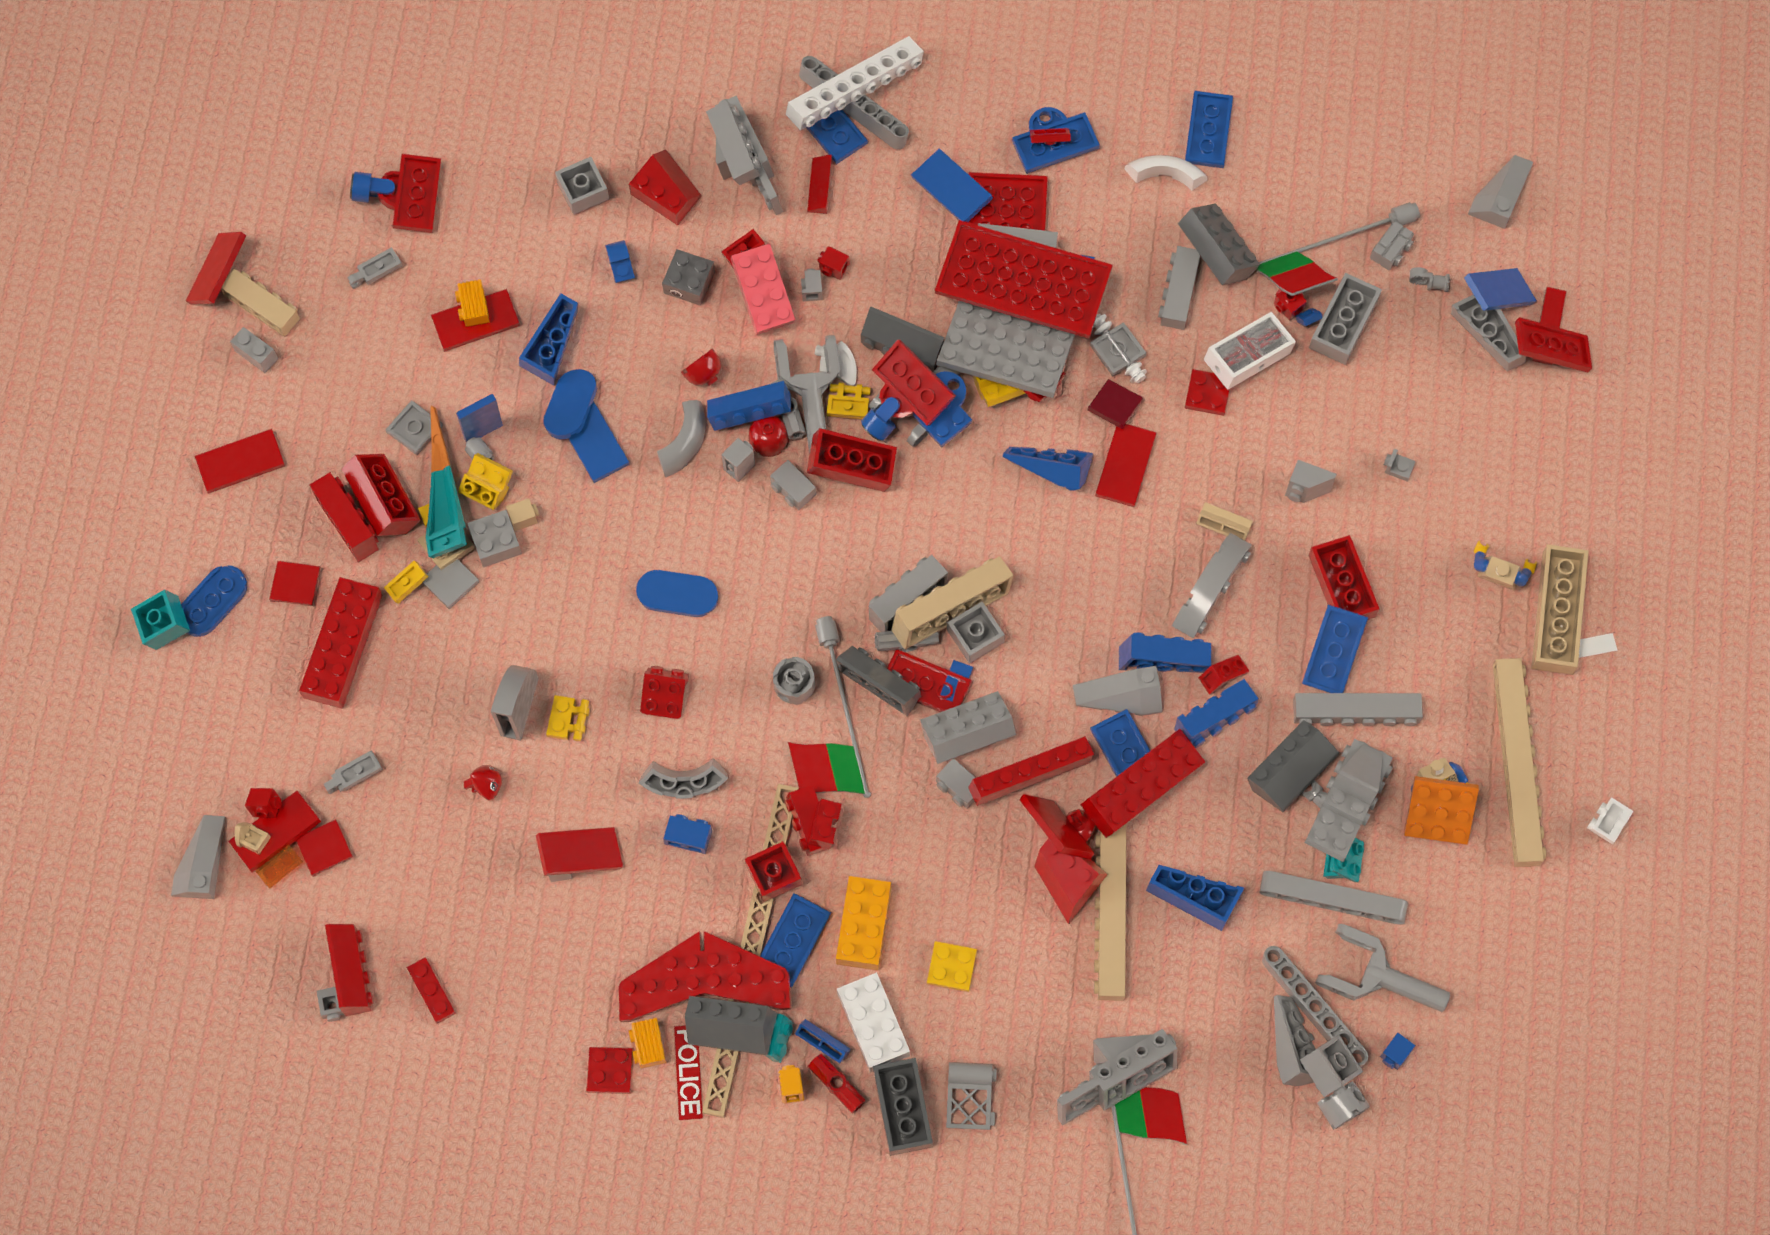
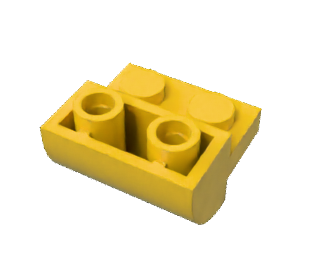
(995, 392)
(486, 481)

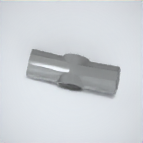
(793, 421)
(887, 641)

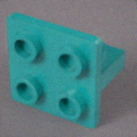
(1350, 867)

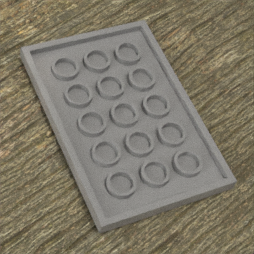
(1005, 349)

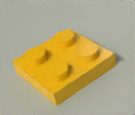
(951, 966)

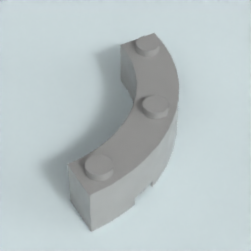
(1211, 584)

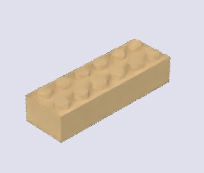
(1559, 609)
(932, 612)

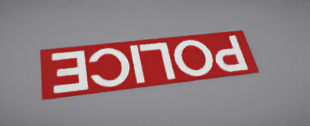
(687, 1076)

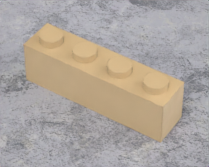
(259, 302)

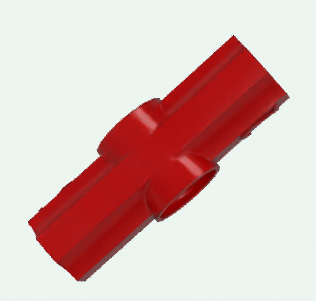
(846, 1093)

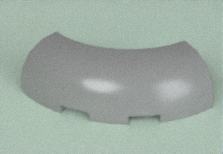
(688, 442)
(683, 783)

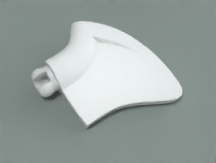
(846, 362)

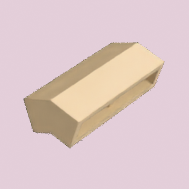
(1224, 521)

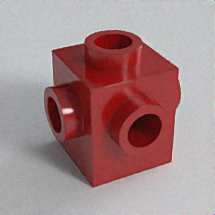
(1289, 304)

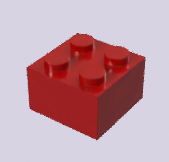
(773, 871)

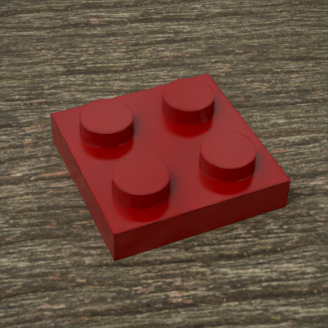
(1206, 393)

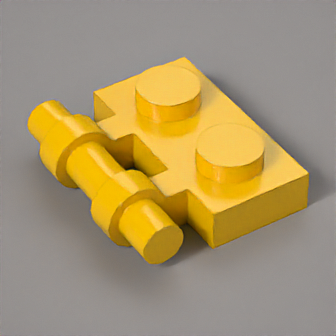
(848, 406)
(561, 717)

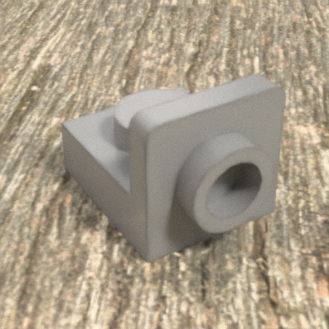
(1398, 466)

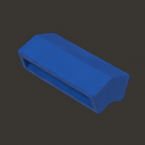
(825, 1038)

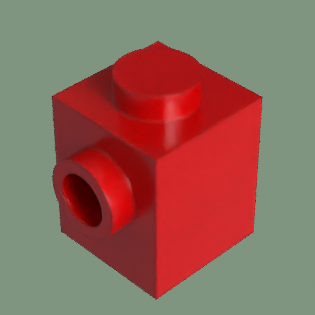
(833, 263)
(263, 802)

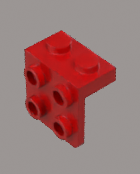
(663, 692)

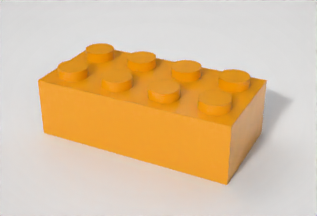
(863, 923)

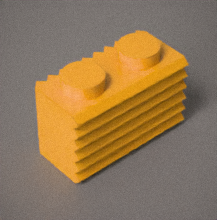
(473, 303)
(648, 1043)
(791, 1084)

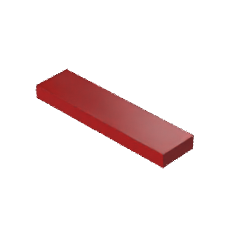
(1552, 310)

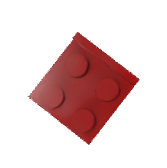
(294, 583)
(324, 847)
(609, 1070)

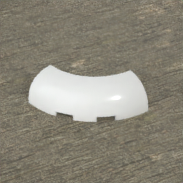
(1166, 165)

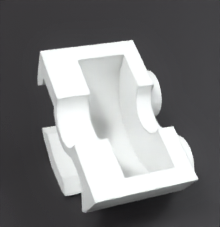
(1610, 820)

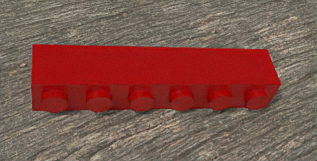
(1031, 771)

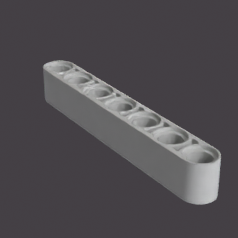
(863, 111)
(1333, 897)
(1311, 996)

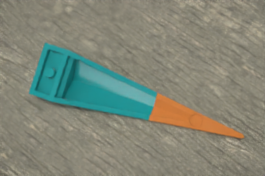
(445, 515)

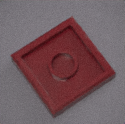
(1115, 404)

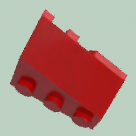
(664, 187)
(1068, 878)

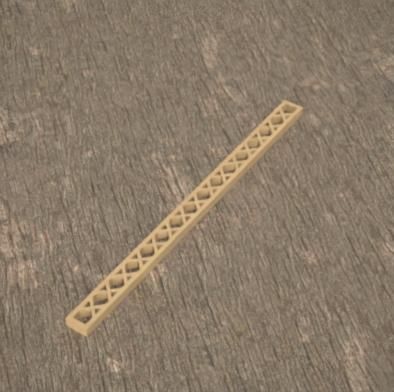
(747, 931)

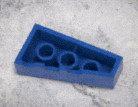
(549, 342)
(1164, 653)
(1217, 713)
(1195, 895)

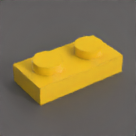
(406, 582)

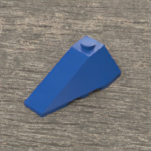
(1062, 469)

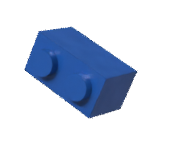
(687, 833)

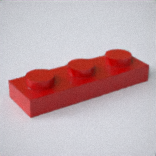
(431, 990)

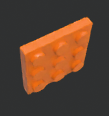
(1441, 810)

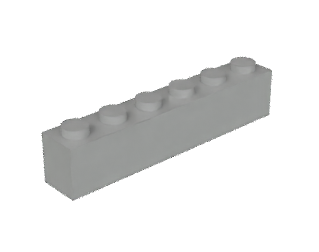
(1358, 708)

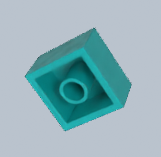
(160, 619)

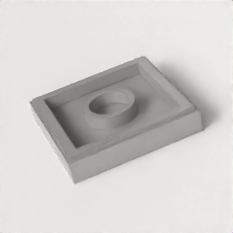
(412, 427)
(450, 583)

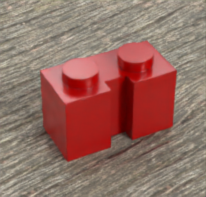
(826, 815)

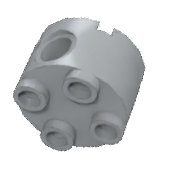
(794, 680)
(1343, 1105)

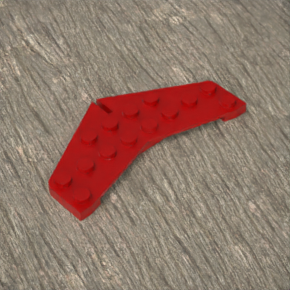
(717, 971)

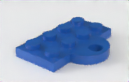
(1040, 155)
(953, 417)

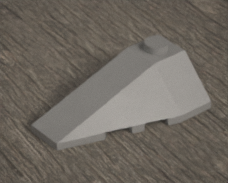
(1500, 195)
(1130, 690)
(199, 866)
(1291, 1042)

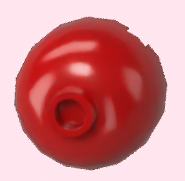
(704, 369)
(768, 436)

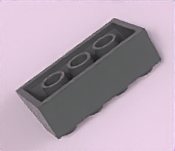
(883, 330)
(879, 680)
(1292, 766)
(729, 1025)

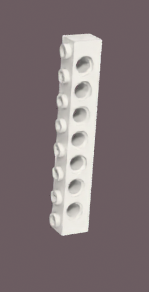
(854, 83)

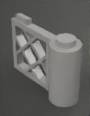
(973, 1077)

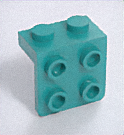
(782, 1030)

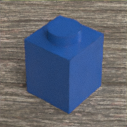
(1397, 1051)

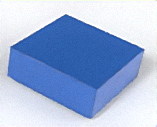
(1308, 317)

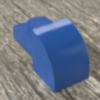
(620, 261)

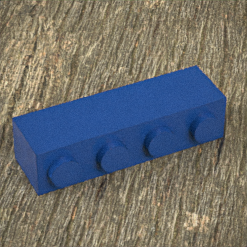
(748, 405)

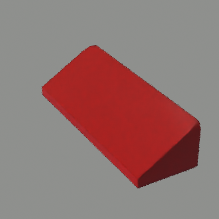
(819, 184)

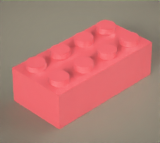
(762, 289)

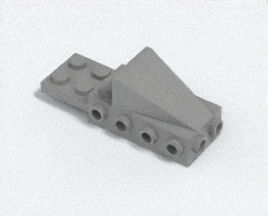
(762, 181)
(1349, 799)
(1119, 1061)

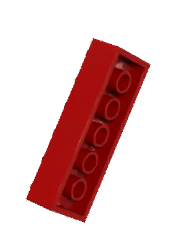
(340, 642)
(1142, 783)

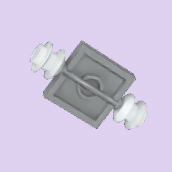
(1118, 349)

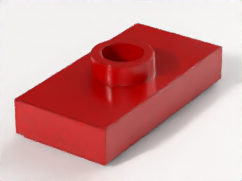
(1050, 136)

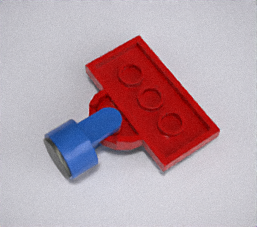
(407, 191)
(907, 390)

